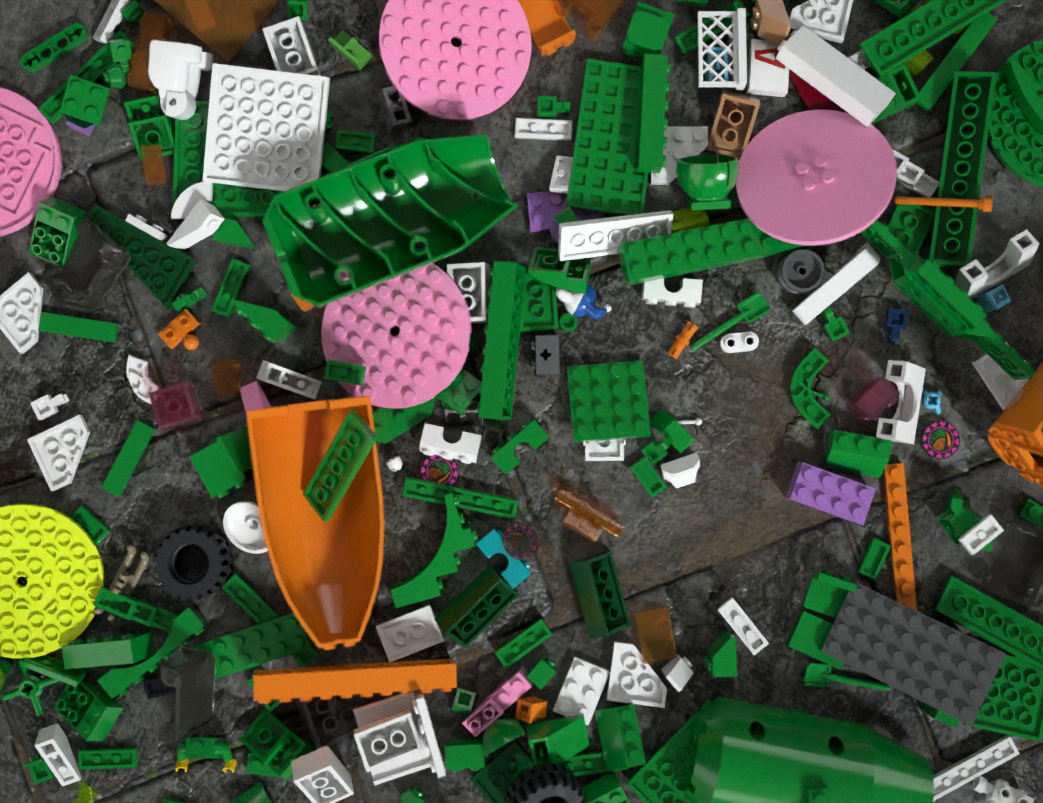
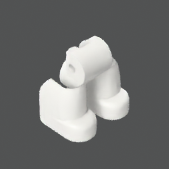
(177, 75)

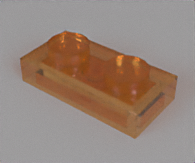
(153, 164)

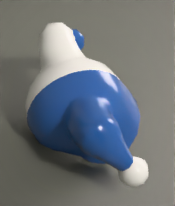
(582, 304)

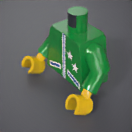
(204, 749)

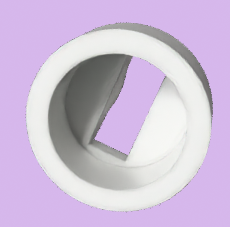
(394, 463)

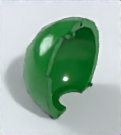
(500, 734)

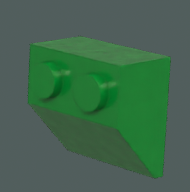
(721, 656)

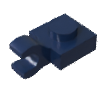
(895, 320)

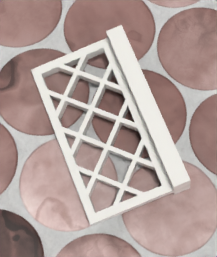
(738, 50)

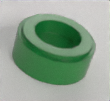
(568, 322)

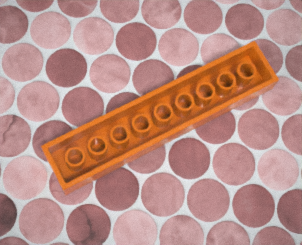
(354, 679)

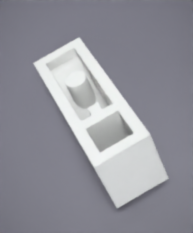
(198, 225)
(288, 379)
(57, 753)

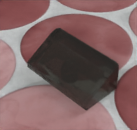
(468, 418)

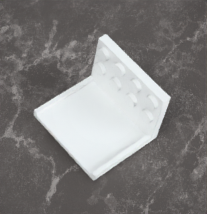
(424, 759)

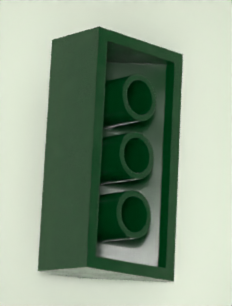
(600, 595)
(476, 607)

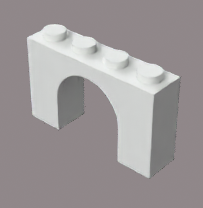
(1016, 257)
(910, 382)

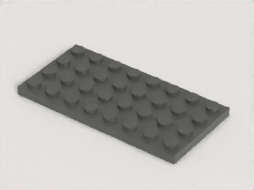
(913, 653)

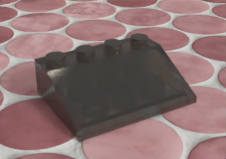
(329, 719)

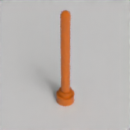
(983, 204)

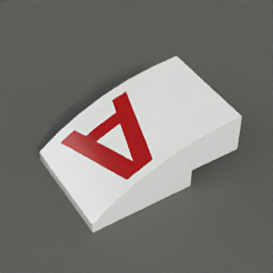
(764, 71)

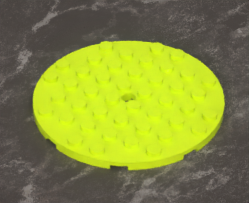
(61, 576)

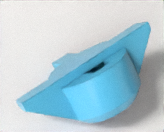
(931, 400)

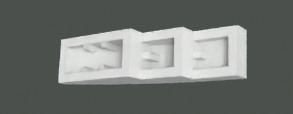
(914, 177)

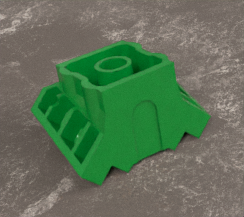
(959, 517)

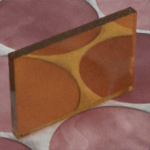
(655, 635)

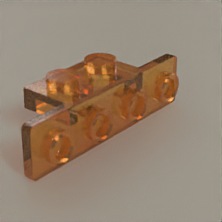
(586, 519)

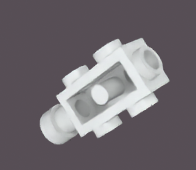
(995, 788)

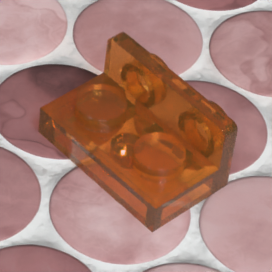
(227, 377)

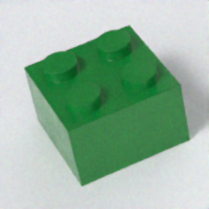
(85, 100)

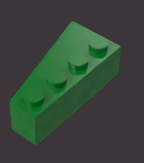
(108, 650)

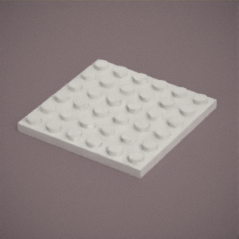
(265, 127)

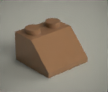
(771, 21)

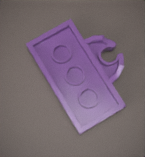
(545, 205)

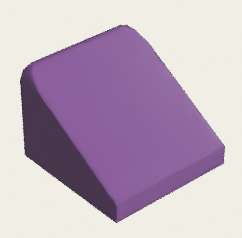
(81, 126)

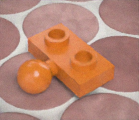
(180, 329)

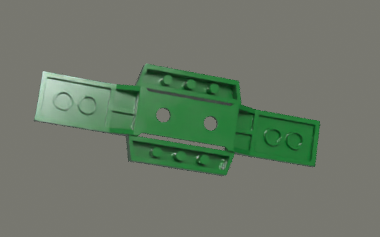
(944, 301)

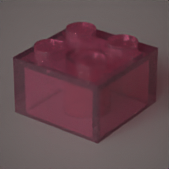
(873, 399)
(175, 406)

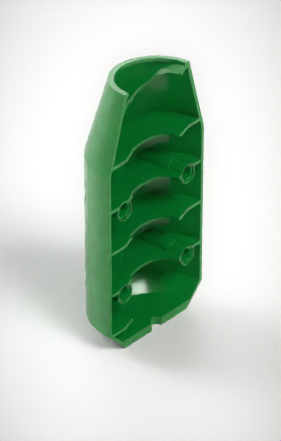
(437, 201)
(797, 751)

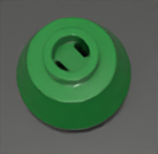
(114, 76)
(412, 795)

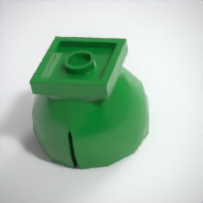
(707, 181)

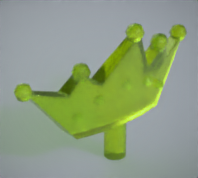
(85, 794)

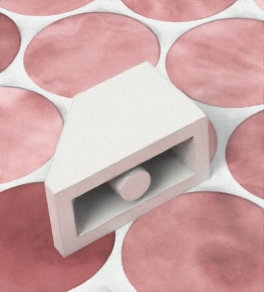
(678, 672)

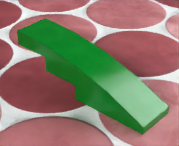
(1023, 91)
(135, 609)

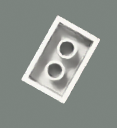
(291, 47)
(474, 283)
(387, 740)
(322, 776)

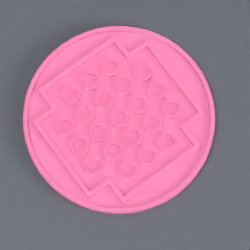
(27, 161)
(816, 177)

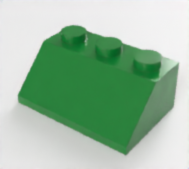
(856, 453)
(620, 737)

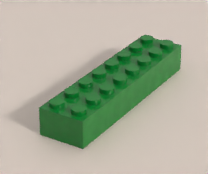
(501, 341)

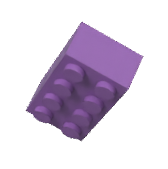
(830, 493)

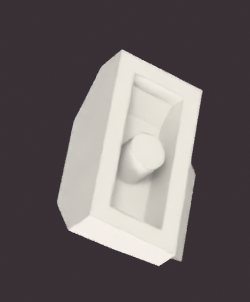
(682, 470)

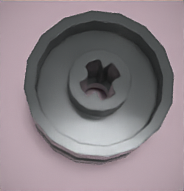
(810, 266)

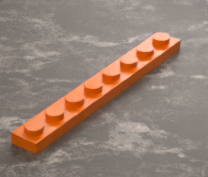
(899, 535)

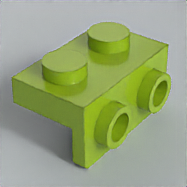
(686, 219)

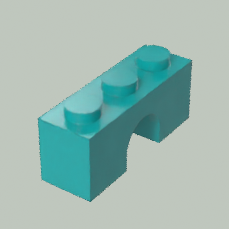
(516, 569)

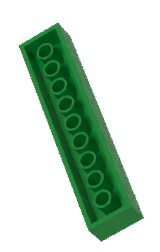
(962, 167)
(698, 251)

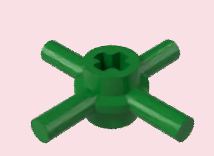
(25, 690)

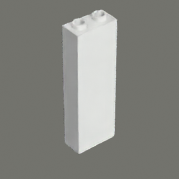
(834, 75)

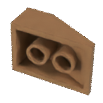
(732, 123)

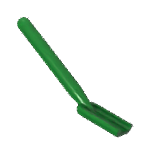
(750, 309)
(819, 676)

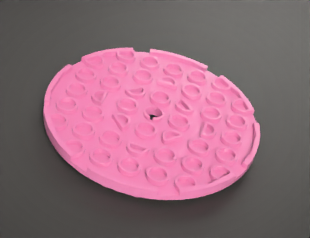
(450, 79)
(425, 353)

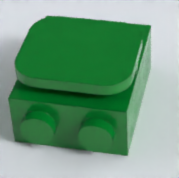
(647, 31)
(217, 471)

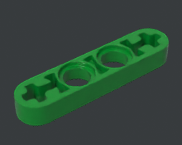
(52, 44)

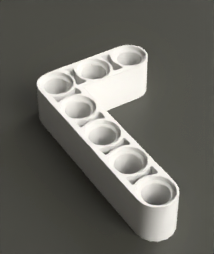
(862, 263)

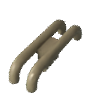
(125, 581)

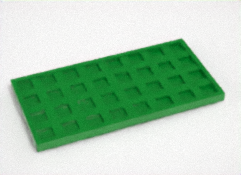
(607, 142)

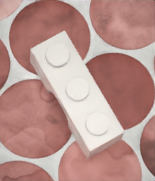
(689, 293)
(464, 450)

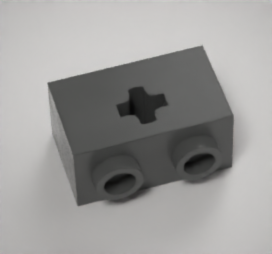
(394, 109)
(548, 366)

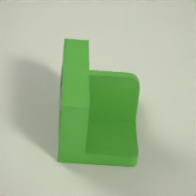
(350, 49)

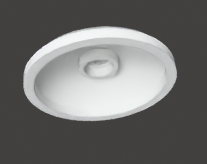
(244, 527)

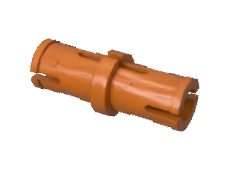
(682, 340)

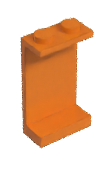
(546, 27)

